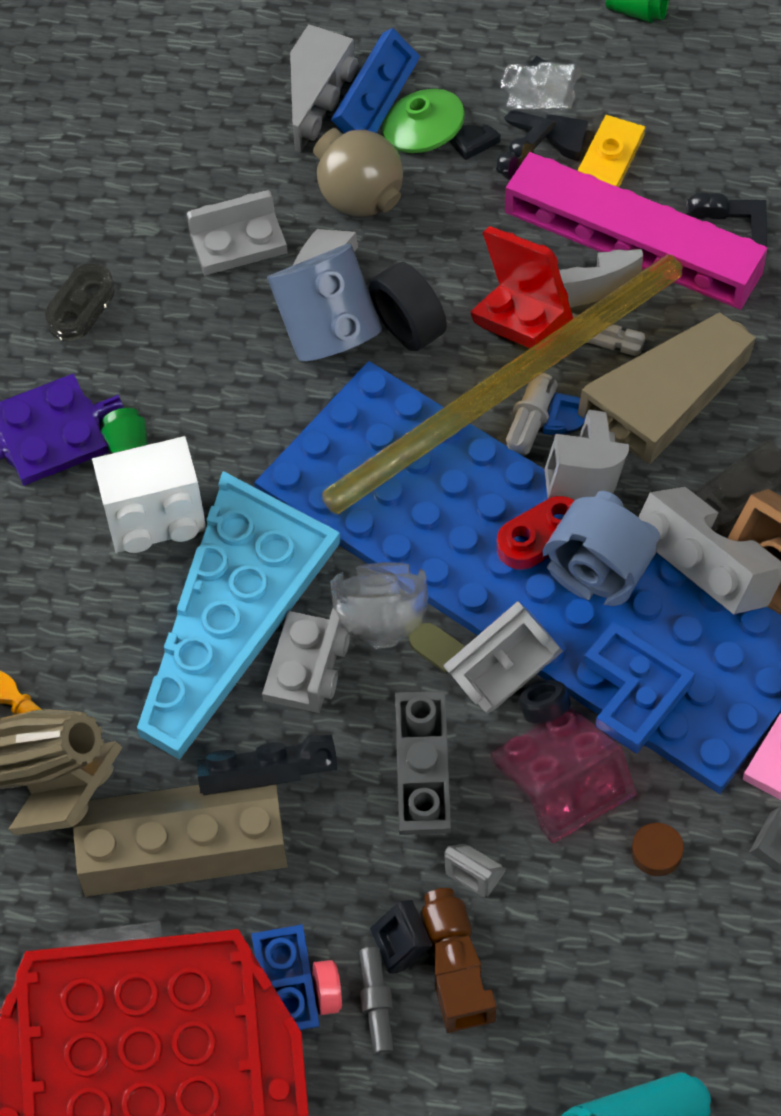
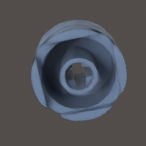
(601, 549)

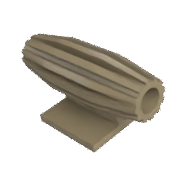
(59, 762)

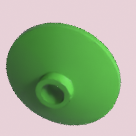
(423, 120)

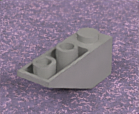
(318, 70)

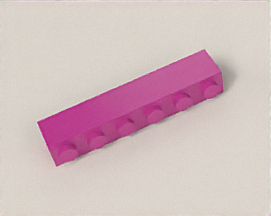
(617, 219)

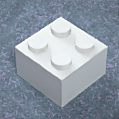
(150, 495)

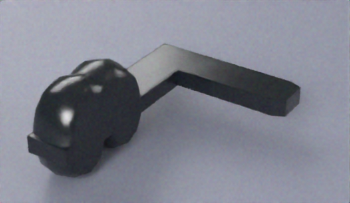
(540, 127)
(719, 207)

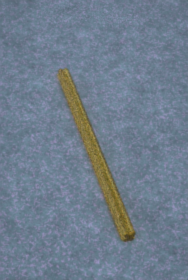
(500, 385)

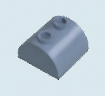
(325, 304)

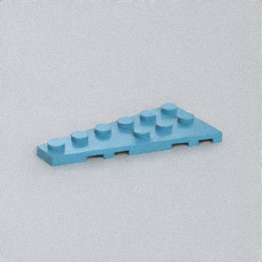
(236, 595)

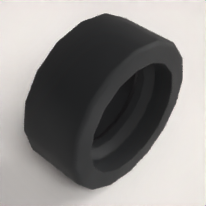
(408, 306)

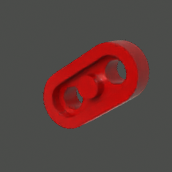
(537, 526)

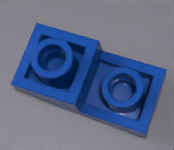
(287, 966)

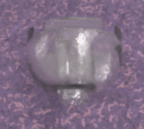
(380, 602)

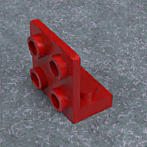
(529, 294)

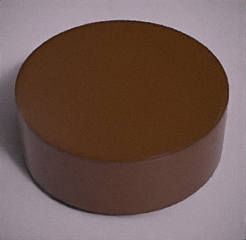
(657, 849)

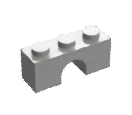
(730, 571)

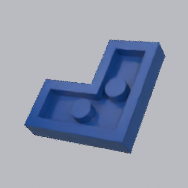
(647, 683)

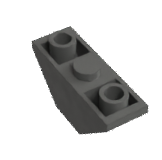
(422, 763)

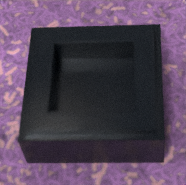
(401, 936)

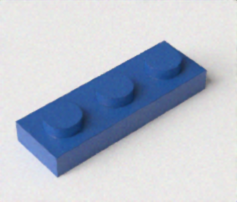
(376, 84)

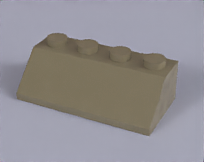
(177, 838)

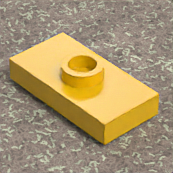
(612, 150)

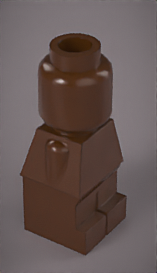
(456, 963)

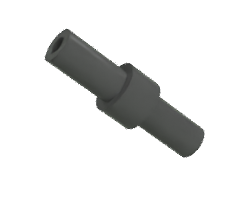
(376, 1001)

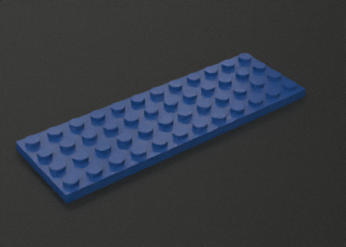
(446, 521)

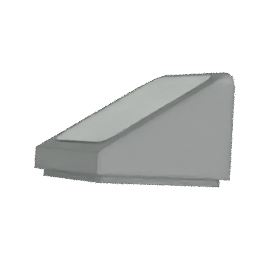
(472, 869)

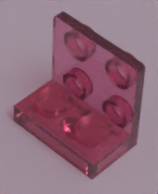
(567, 772)

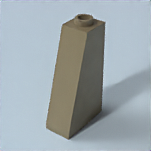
(668, 385)

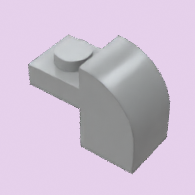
(587, 462)

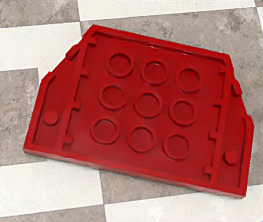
(149, 1032)

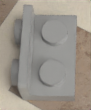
(236, 232)
(305, 661)

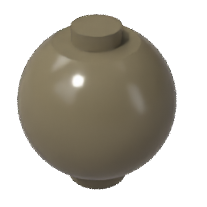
(358, 172)

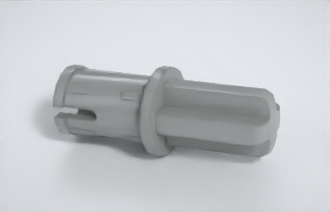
(531, 414)

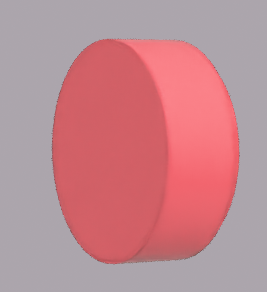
(327, 987)

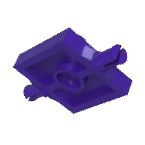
(52, 428)

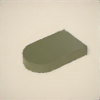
(434, 644)

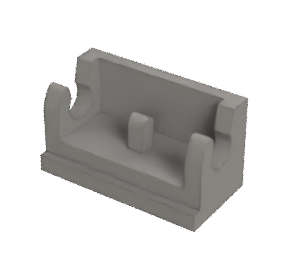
(503, 658)

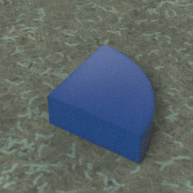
(563, 415)

